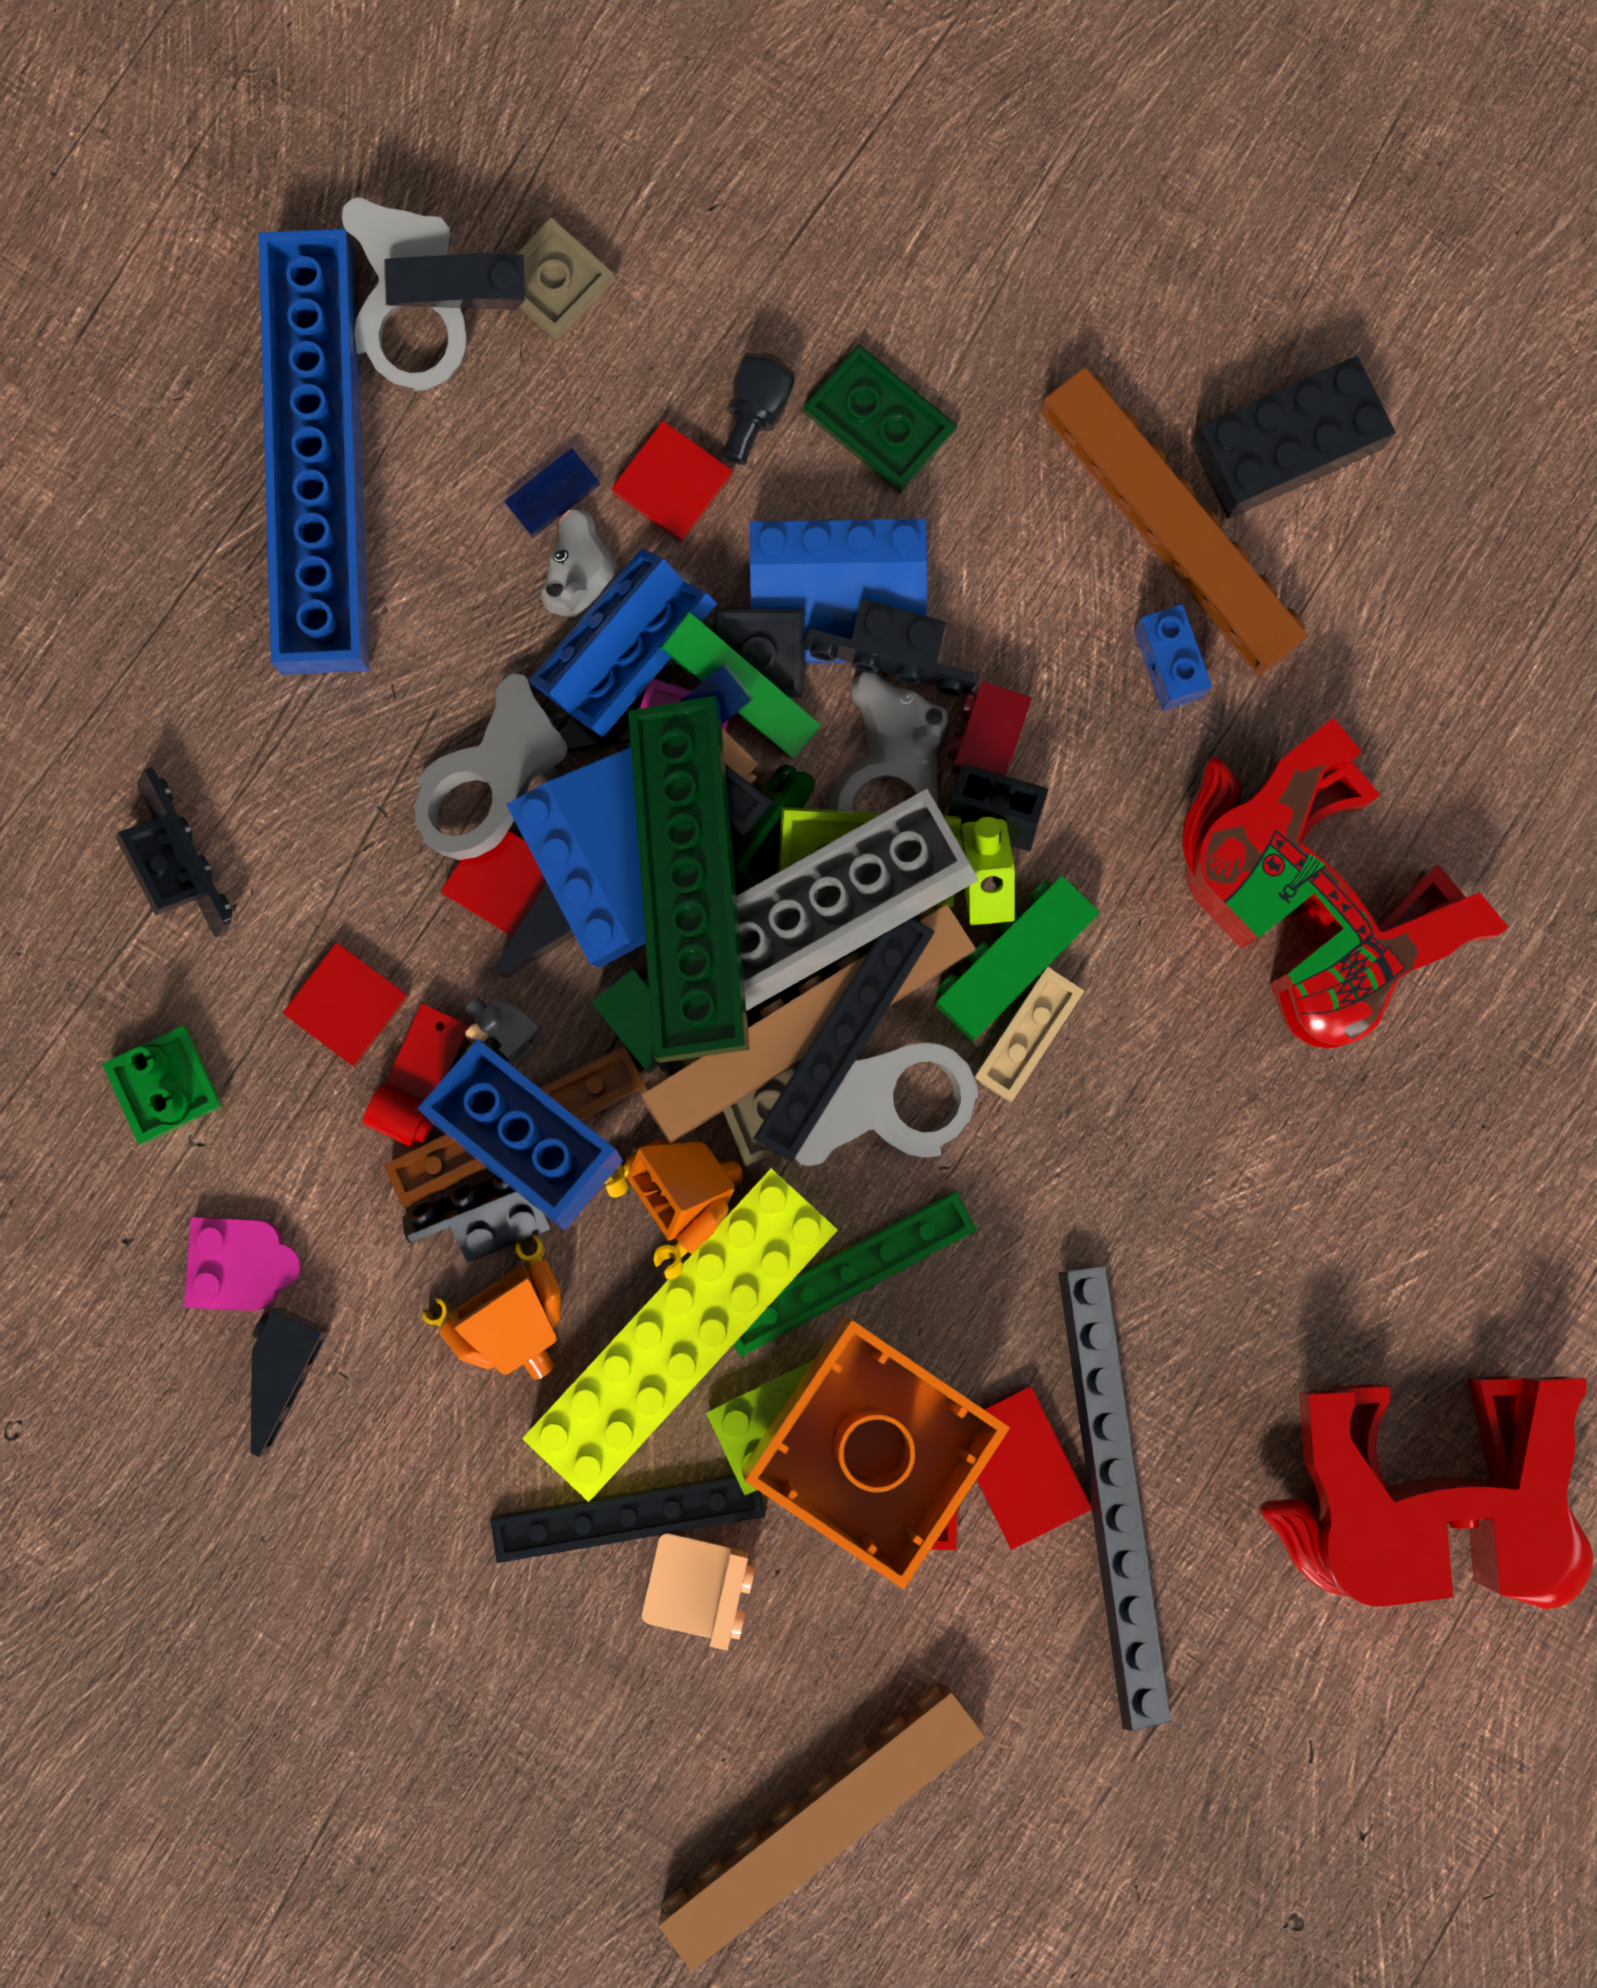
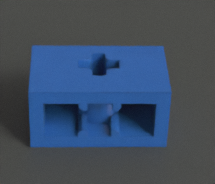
(1172, 657)

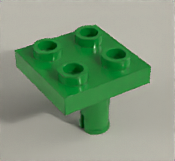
(162, 1085)

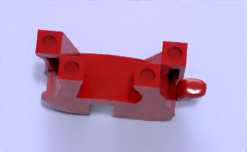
(1394, 1541)

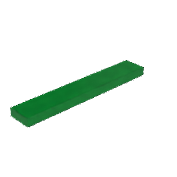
(860, 1268)

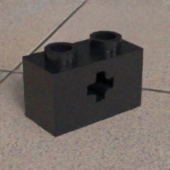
(994, 795)

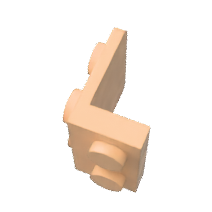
(698, 1588)

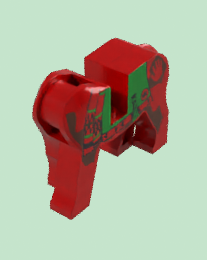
(1254, 871)

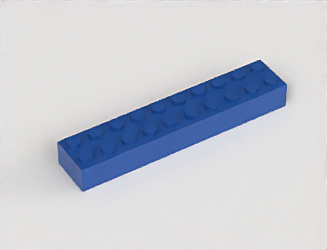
(313, 452)

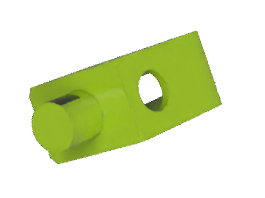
(989, 854)

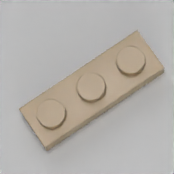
(1028, 1034)

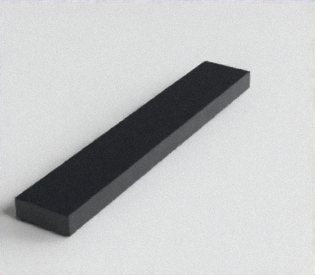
(842, 1038)
(623, 1518)

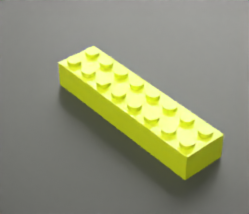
(679, 1335)

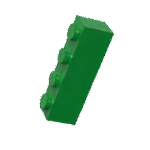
(1016, 958)

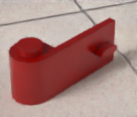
(418, 1069)

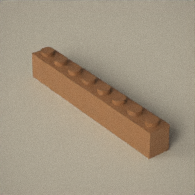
(785, 1035)
(819, 1826)

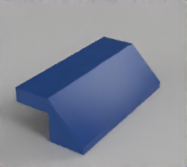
(616, 643)

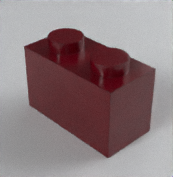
(992, 729)

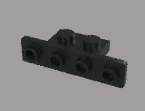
(893, 643)
(167, 861)
(480, 1217)

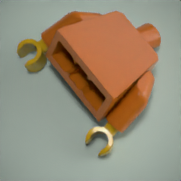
(681, 1190)
(507, 1321)

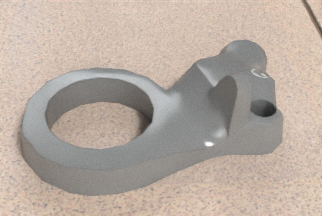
(902, 740)

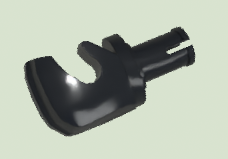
(758, 403)

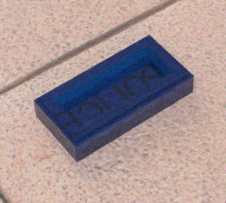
(552, 493)

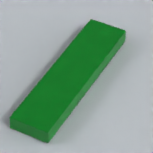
(769, 712)

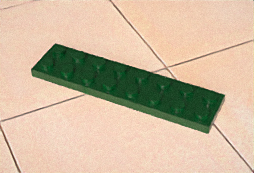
(687, 880)

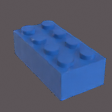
(521, 1134)

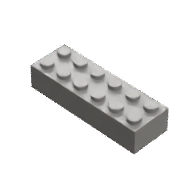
(847, 895)

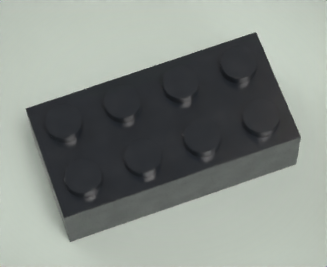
(1292, 437)

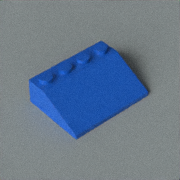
(834, 565)
(589, 853)

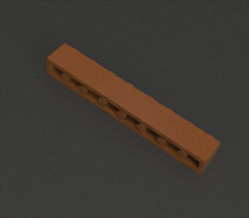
(1173, 521)

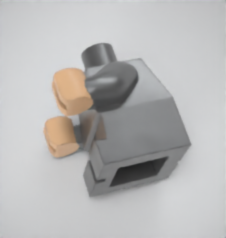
(502, 1029)

